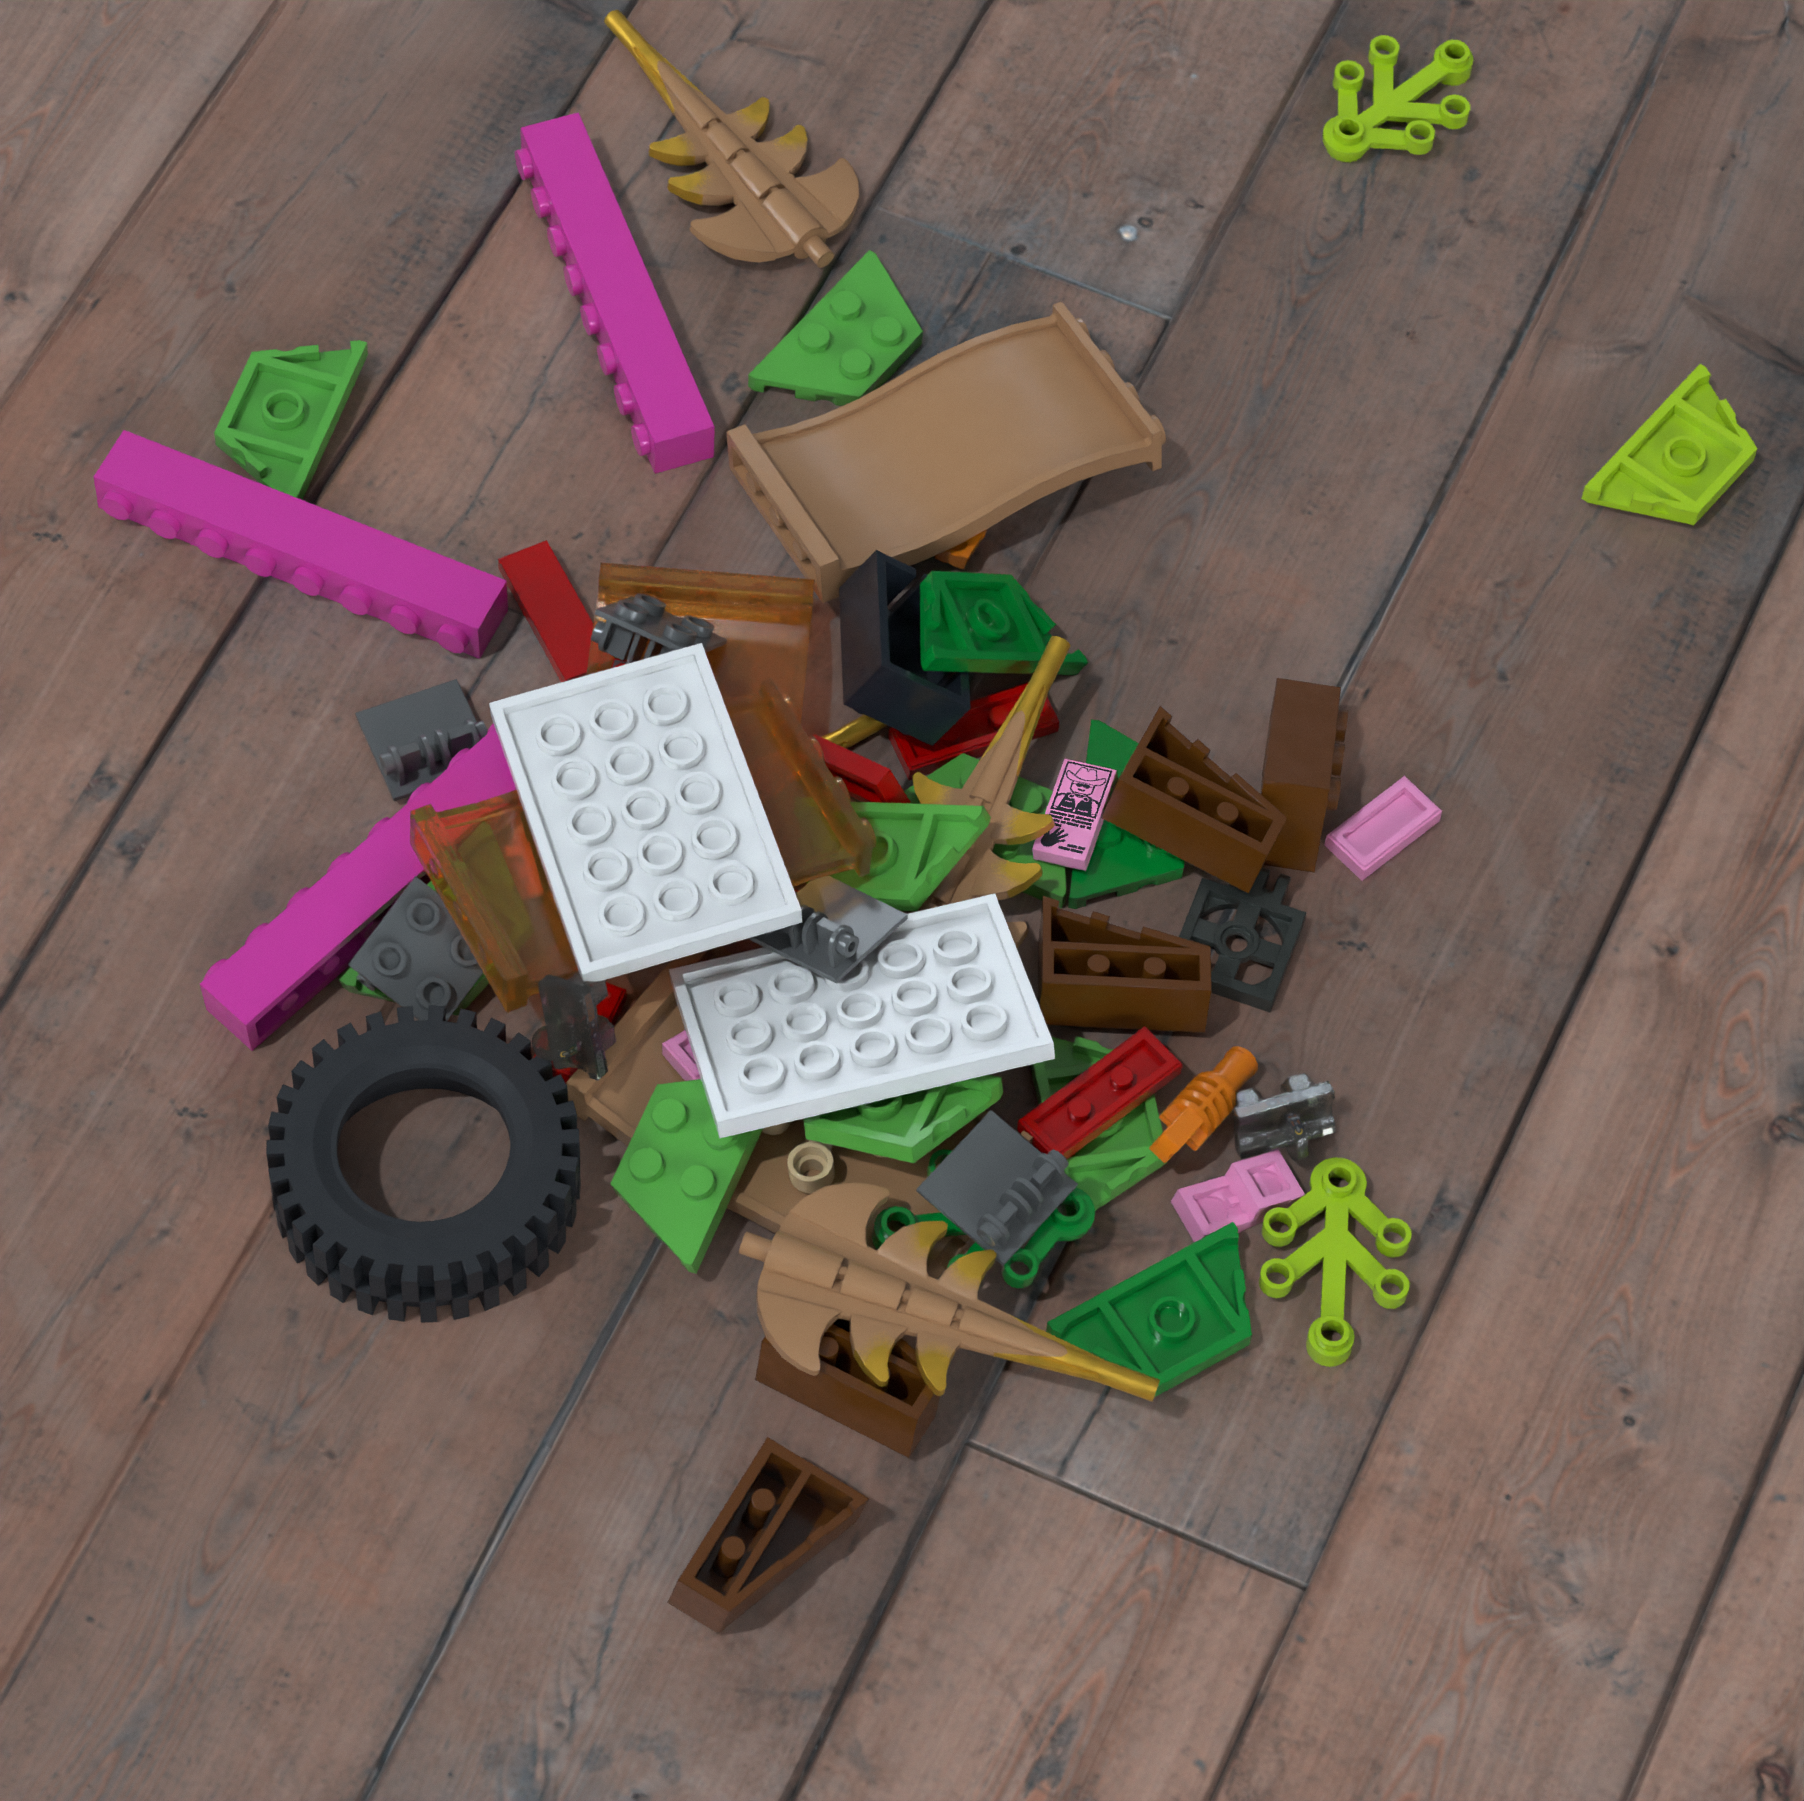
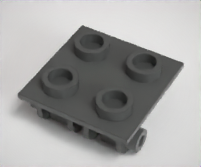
(643, 618)
(419, 735)
(836, 928)
(418, 954)
(998, 1186)

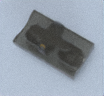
(573, 1029)
(1283, 1120)

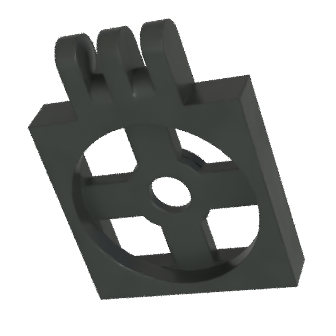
(1258, 902)

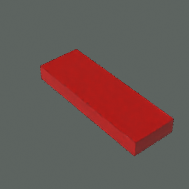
(550, 608)
(969, 734)
(1101, 1095)

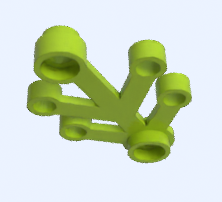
(1351, 135)
(1336, 1248)

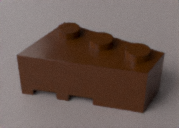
(1300, 766)
(1193, 807)
(1118, 976)
(887, 1414)
(764, 1534)

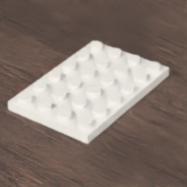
(644, 814)
(916, 1014)

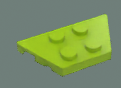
(1677, 457)

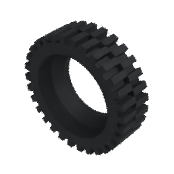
(437, 1259)

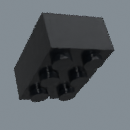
(884, 654)

